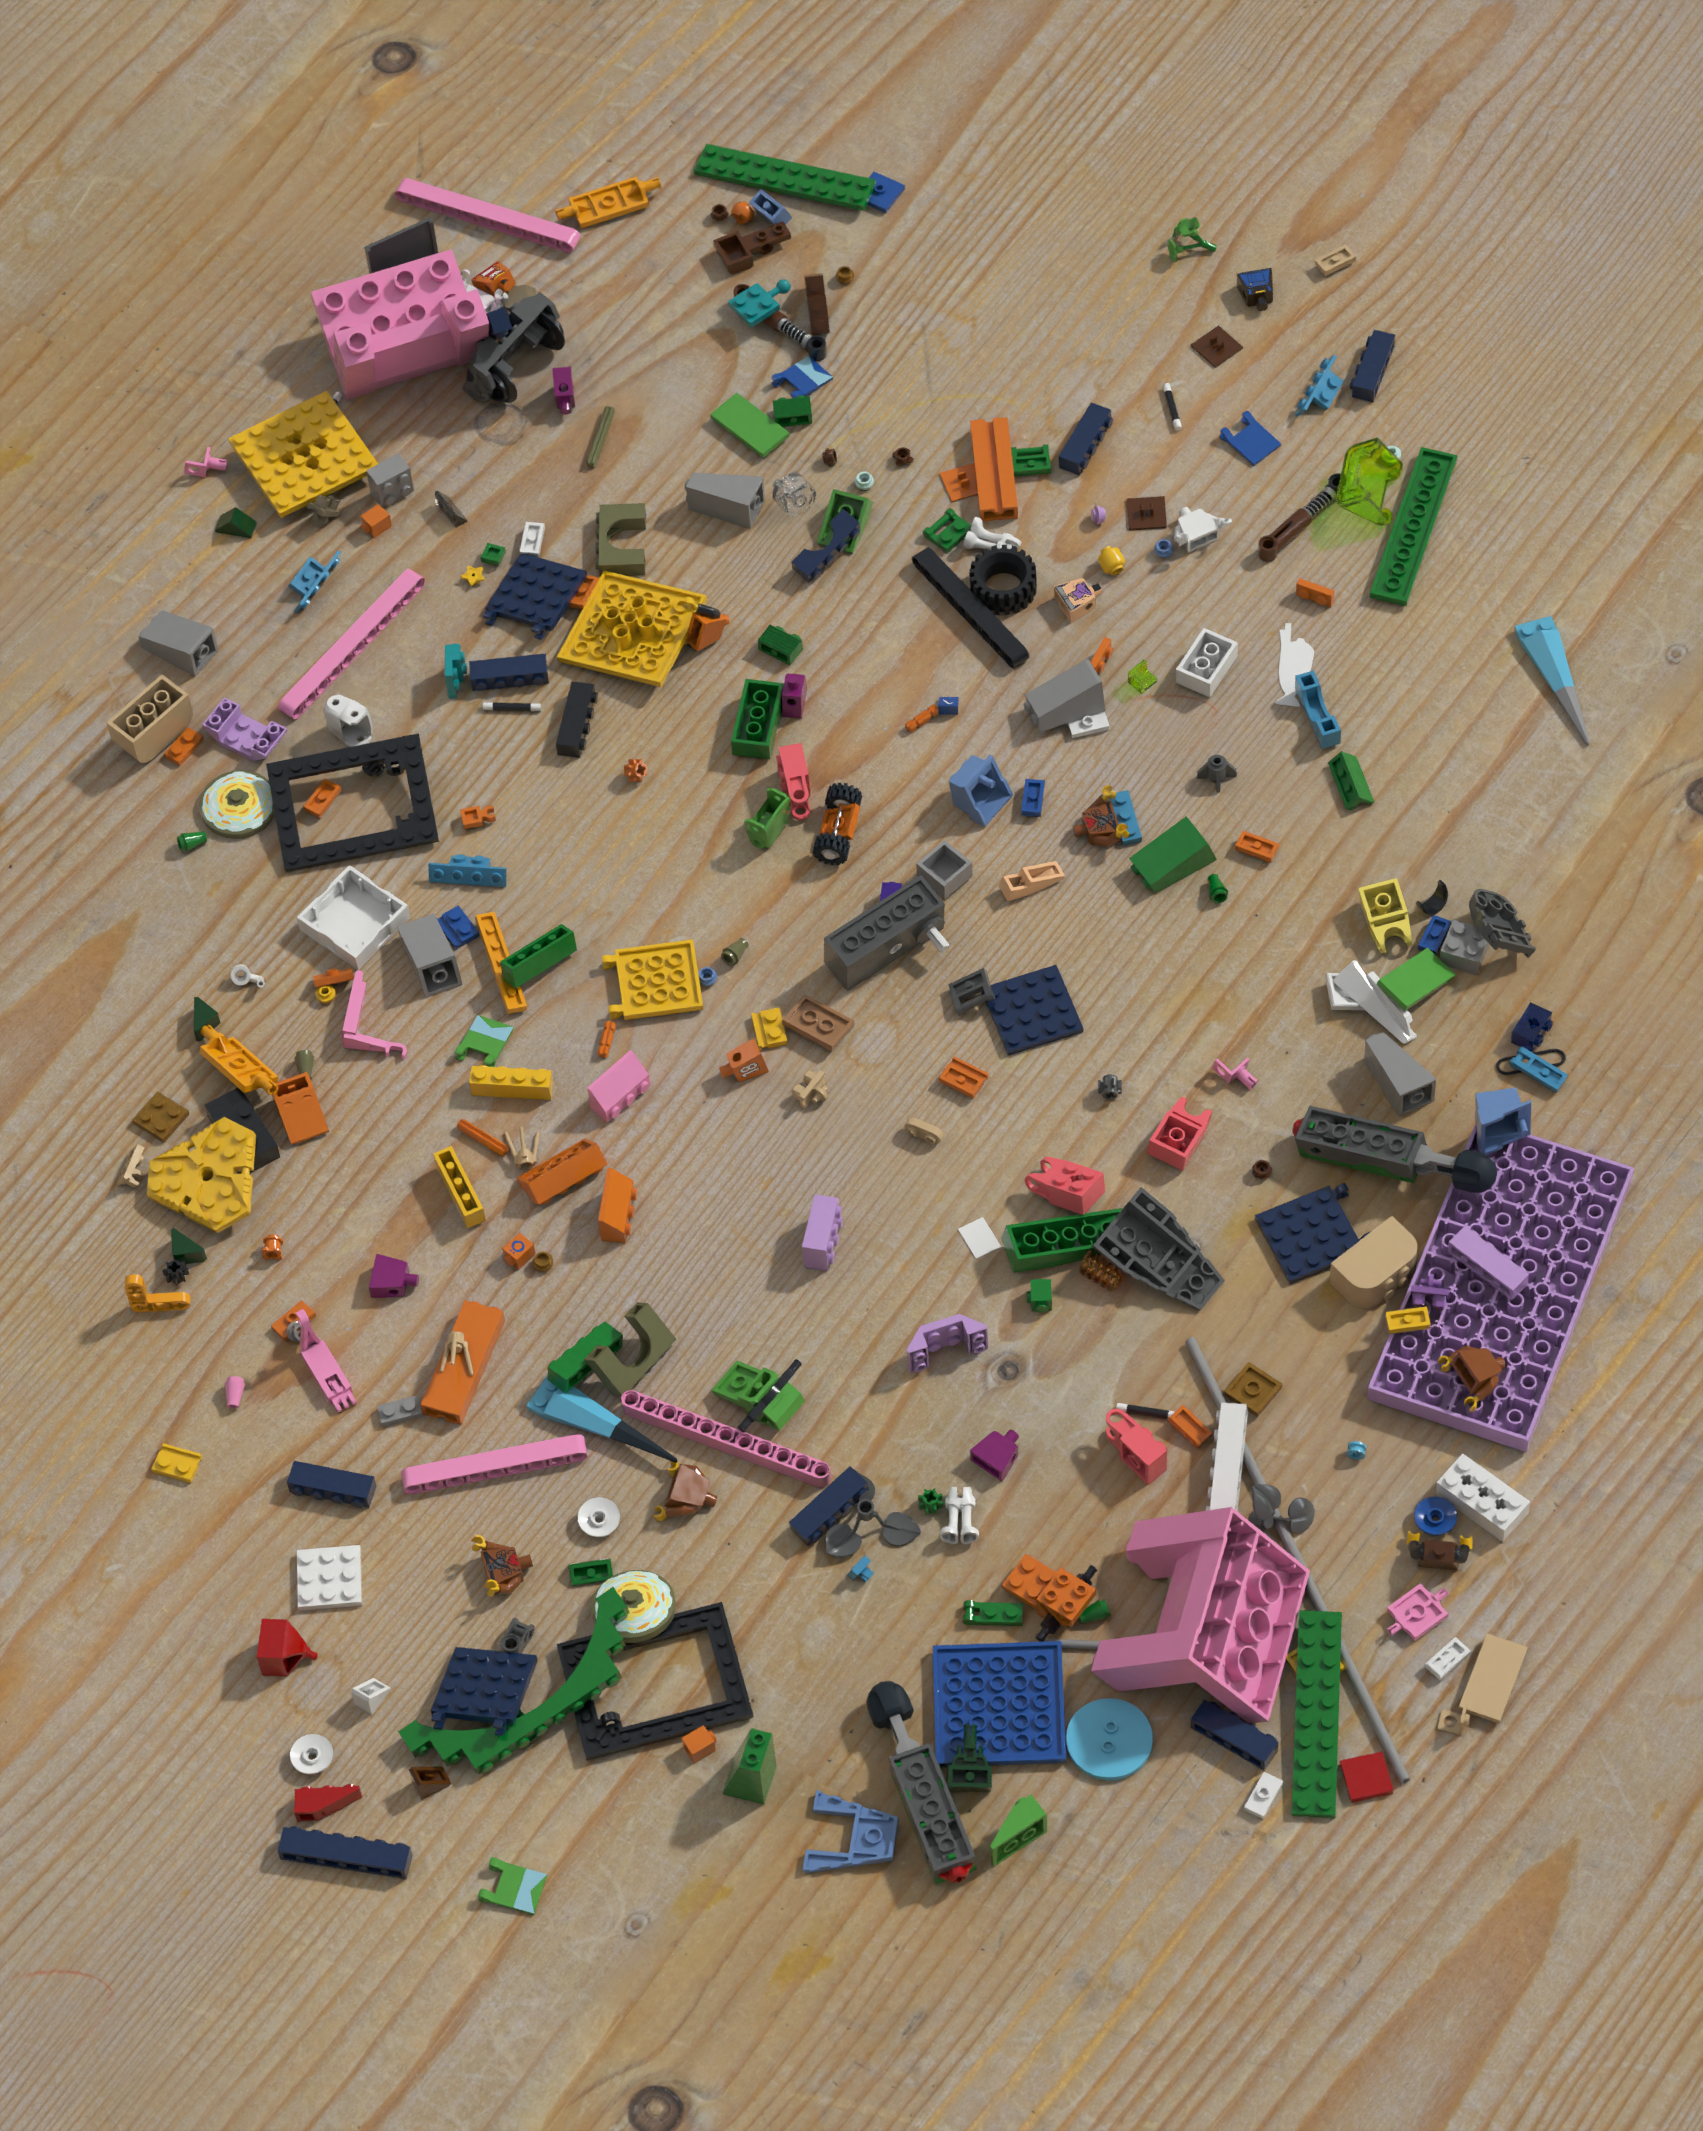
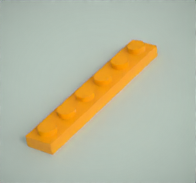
(496, 952)

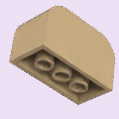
(151, 720)
(1375, 1265)

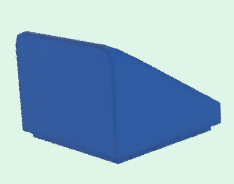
(948, 705)

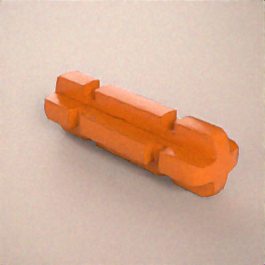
(921, 718)
(606, 1039)

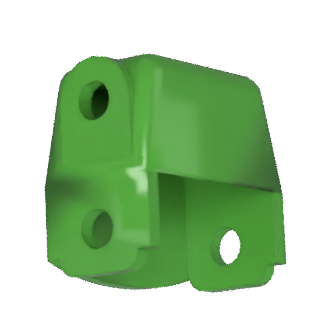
(769, 820)

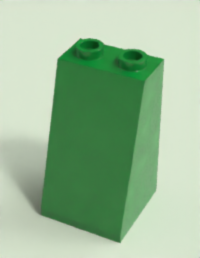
(1172, 856)
(752, 1768)

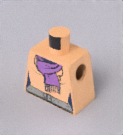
(1076, 598)

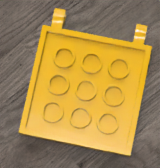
(656, 980)

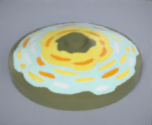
(237, 804)
(648, 1601)

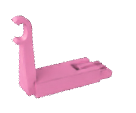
(350, 1037)
(323, 1366)

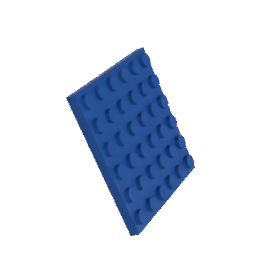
(1010, 1696)

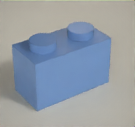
(769, 208)

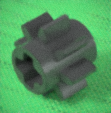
(1109, 1086)

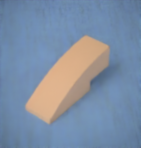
(1030, 880)

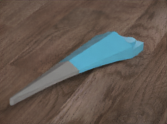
(1544, 647)

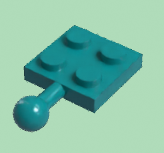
(757, 304)

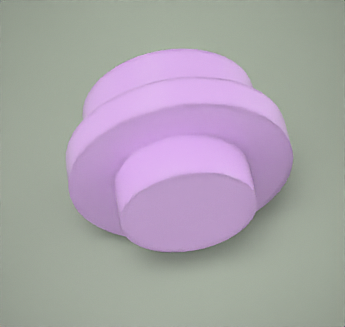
(1098, 515)

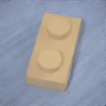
(1335, 260)

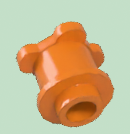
(272, 1247)

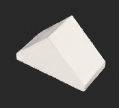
(370, 1695)

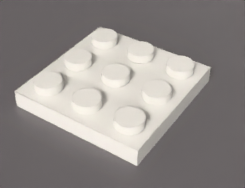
(329, 1577)

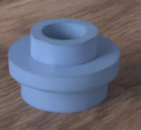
(1163, 544)
(707, 972)

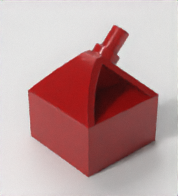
(281, 1648)

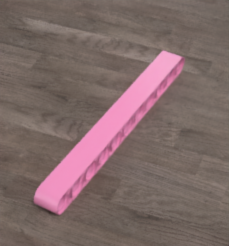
(487, 215)
(351, 644)
(731, 1446)

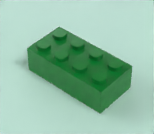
(757, 719)

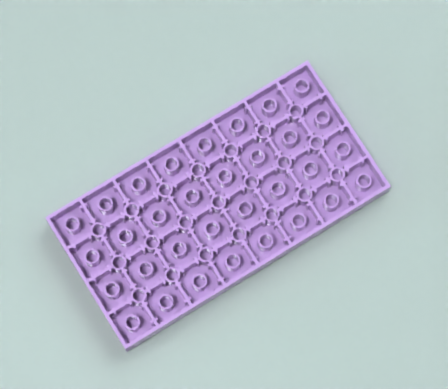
(1552, 1218)

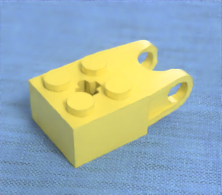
(1385, 912)

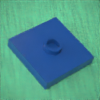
(885, 192)

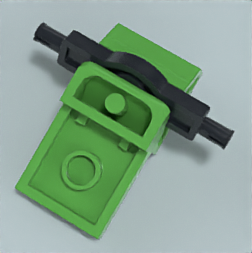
(761, 1394)

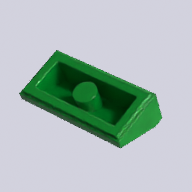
(590, 1571)

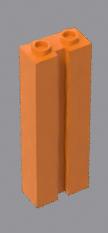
(994, 469)
(454, 1388)

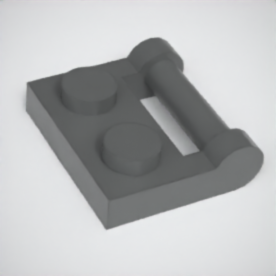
(969, 986)

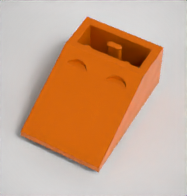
(299, 1108)

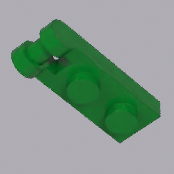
(993, 1613)

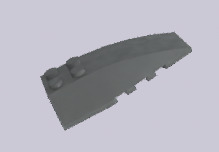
(1157, 1251)

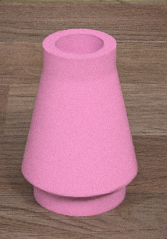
(234, 1388)

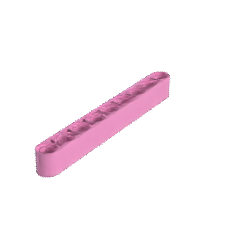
(494, 1464)

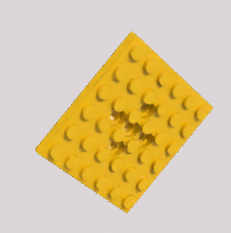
(303, 453)
(630, 629)

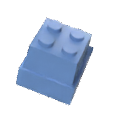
(979, 789)
(1500, 1119)

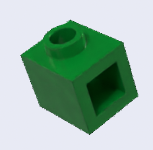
(1040, 1295)

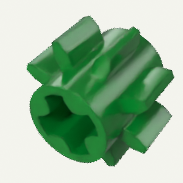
(930, 1501)

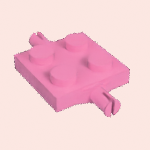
(1417, 1612)

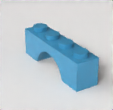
(1311, 698)

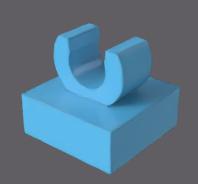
(861, 1570)

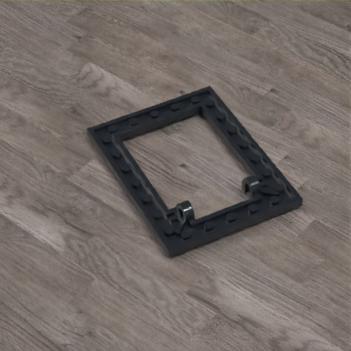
(412, 832)
(604, 1739)

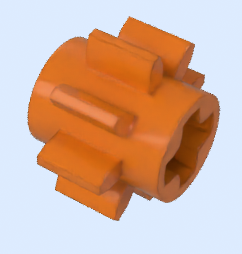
(635, 770)

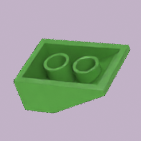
(855, 505)
(1022, 1826)

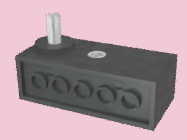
(885, 933)

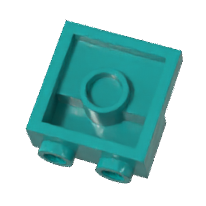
(454, 668)

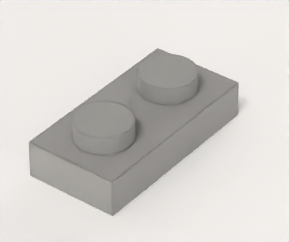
(399, 1411)

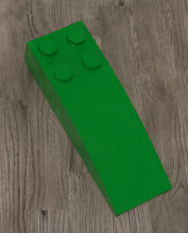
(1054, 1240)

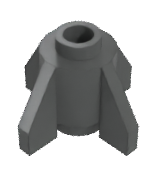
(1217, 769)

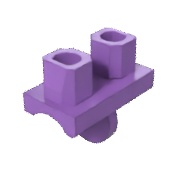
(1439, 1294)

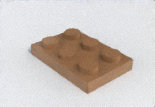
(818, 1022)

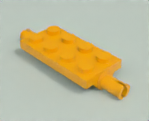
(609, 201)
(237, 1062)

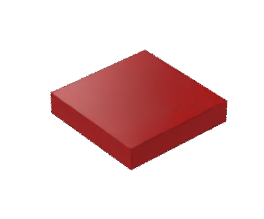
(1366, 1777)

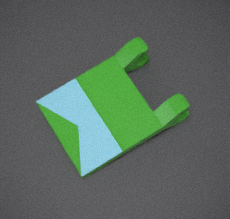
(485, 1037)
(517, 1887)

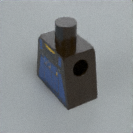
(1256, 288)

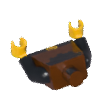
(1438, 1553)

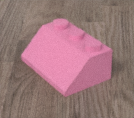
(618, 1087)

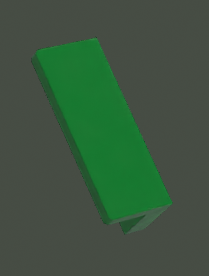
(1350, 780)

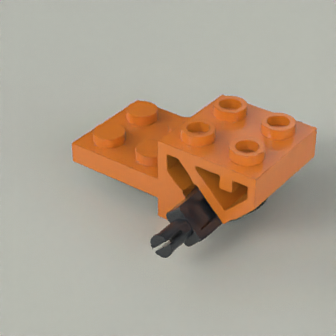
(1055, 1595)

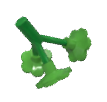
(1187, 227)

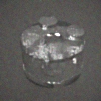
(793, 494)

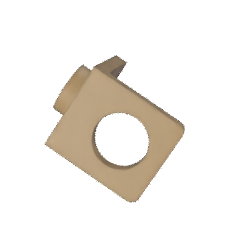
(1461, 1719)

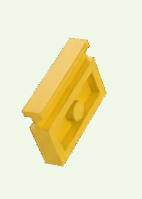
(769, 1028)
(177, 1463)

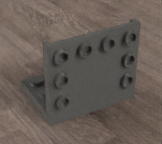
(402, 247)

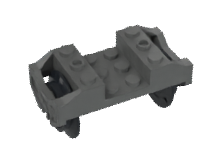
(532, 322)

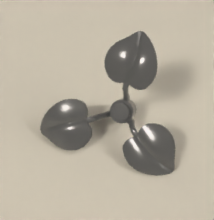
(1268, 1498)
(898, 1531)

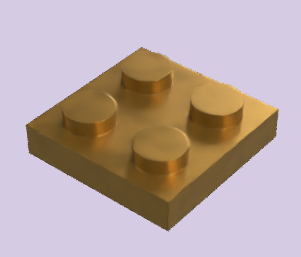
(160, 1117)
(1253, 1388)

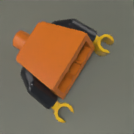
(705, 625)

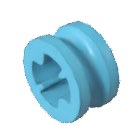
(1356, 1450)

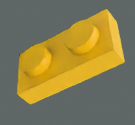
(1407, 1320)

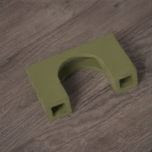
(614, 519)
(654, 1341)

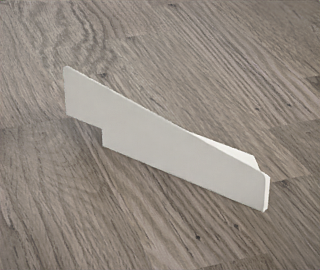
(1371, 998)

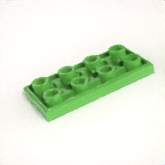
(750, 425)
(1416, 979)

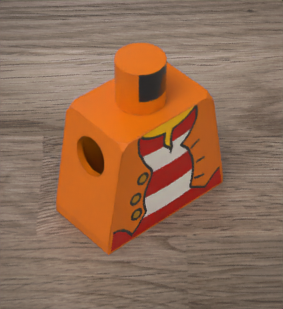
(494, 278)

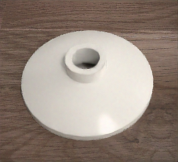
(598, 1508)
(311, 1745)

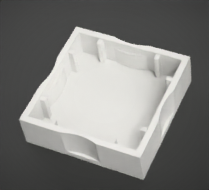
(353, 917)

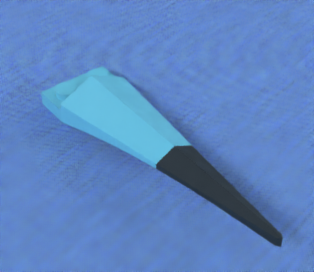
(584, 1413)

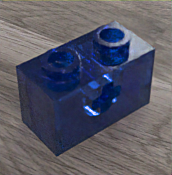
(1531, 1027)

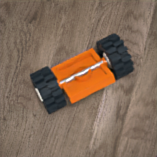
(838, 824)

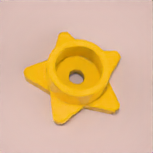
(473, 580)

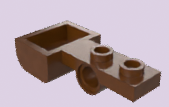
(738, 250)

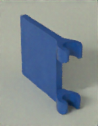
(1253, 441)

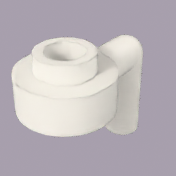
(246, 977)

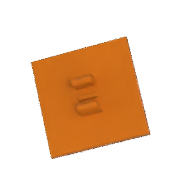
(960, 482)

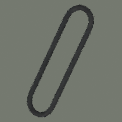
(1539, 1052)

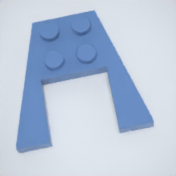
(871, 1839)

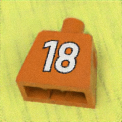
(744, 1062)

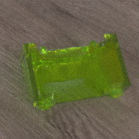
(1364, 480)

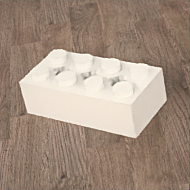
(1483, 1497)

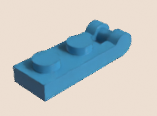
(1538, 1069)

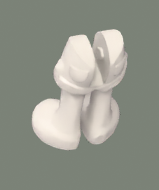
(977, 532)
(955, 1505)

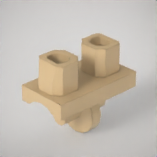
(814, 1090)

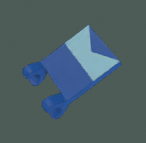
(804, 376)

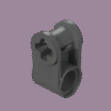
(518, 1636)

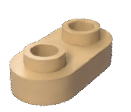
(923, 1130)

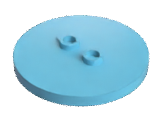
(1109, 1739)

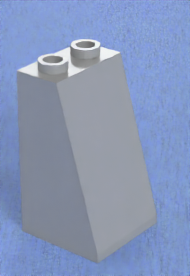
(726, 497)
(179, 641)
(1066, 697)
(430, 955)
(1398, 1074)

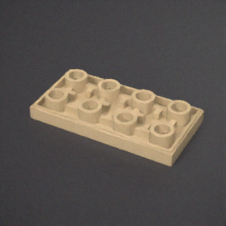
(1493, 1678)

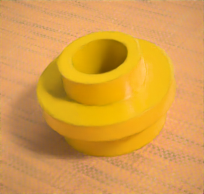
(325, 998)

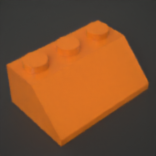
(616, 1207)

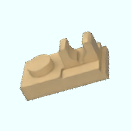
(134, 1158)

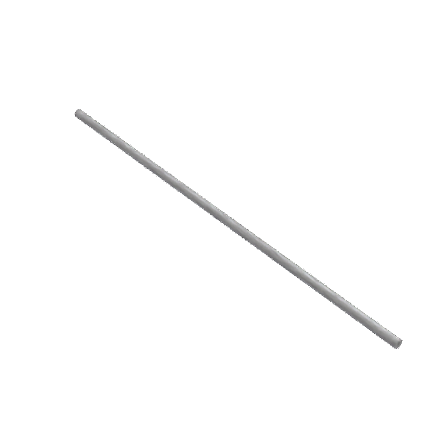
(1311, 1588)

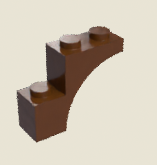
(817, 303)

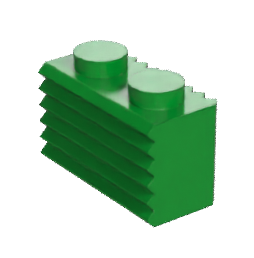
(792, 411)
(780, 644)

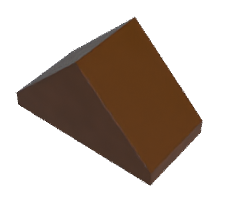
(429, 1780)

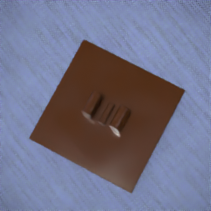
(1216, 346)
(1146, 513)

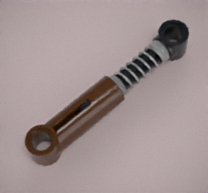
(779, 322)
(1297, 522)

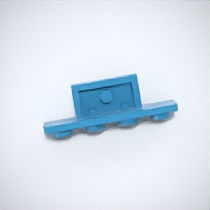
(1323, 388)
(308, 578)
(468, 871)

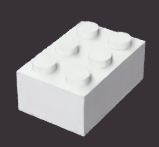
(1206, 662)

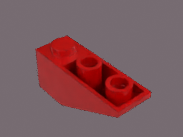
(318, 1803)

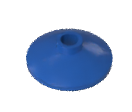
(1438, 1508)

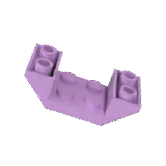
(242, 733)
(944, 1333)

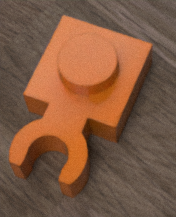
(473, 816)

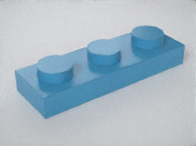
(1125, 814)

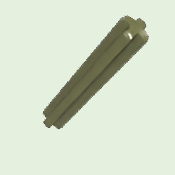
(600, 436)

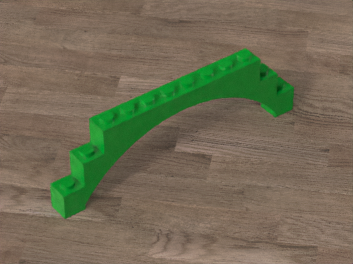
(587, 1681)

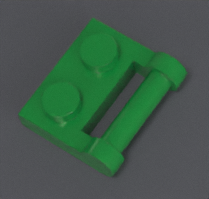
(1033, 463)
(951, 535)

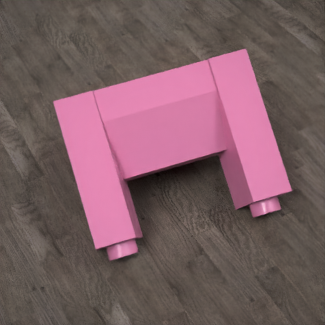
(400, 323)
(1222, 1616)

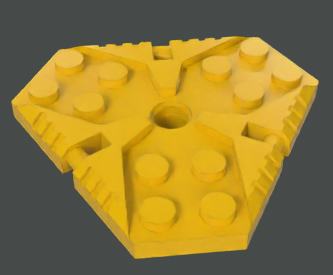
(185, 1175)

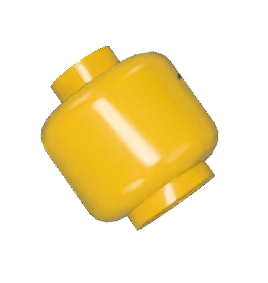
(1111, 560)

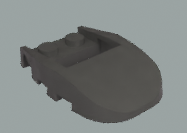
(1498, 923)

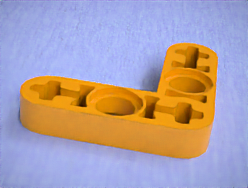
(143, 1302)

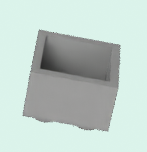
(390, 480)
(945, 869)
(1464, 948)

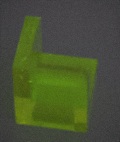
(1140, 677)

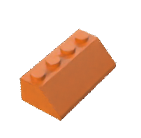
(562, 1171)

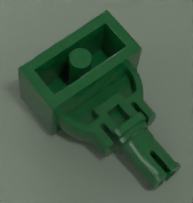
(968, 1770)

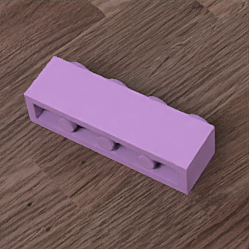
(1488, 1262)

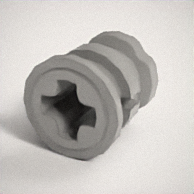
(292, 1333)

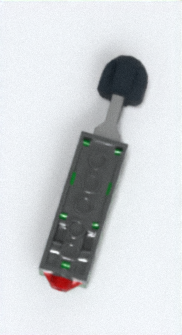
(1386, 1150)
(922, 1789)

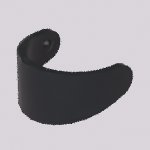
(1436, 901)

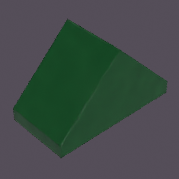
(236, 523)
(203, 1016)
(186, 1249)

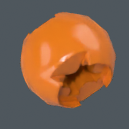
(742, 212)

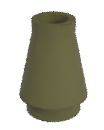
(733, 952)
(304, 1062)

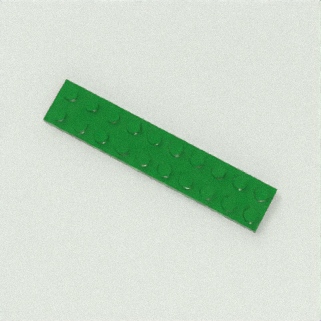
(785, 177)
(1413, 526)
(1317, 1714)

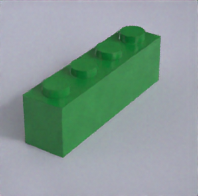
(538, 956)
(571, 1367)

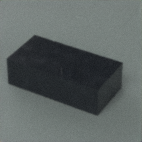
(238, 1108)

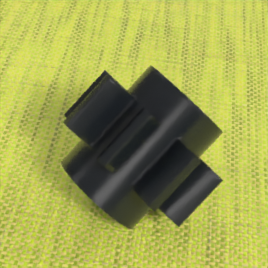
(376, 768)
(175, 1272)

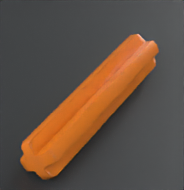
(482, 1137)

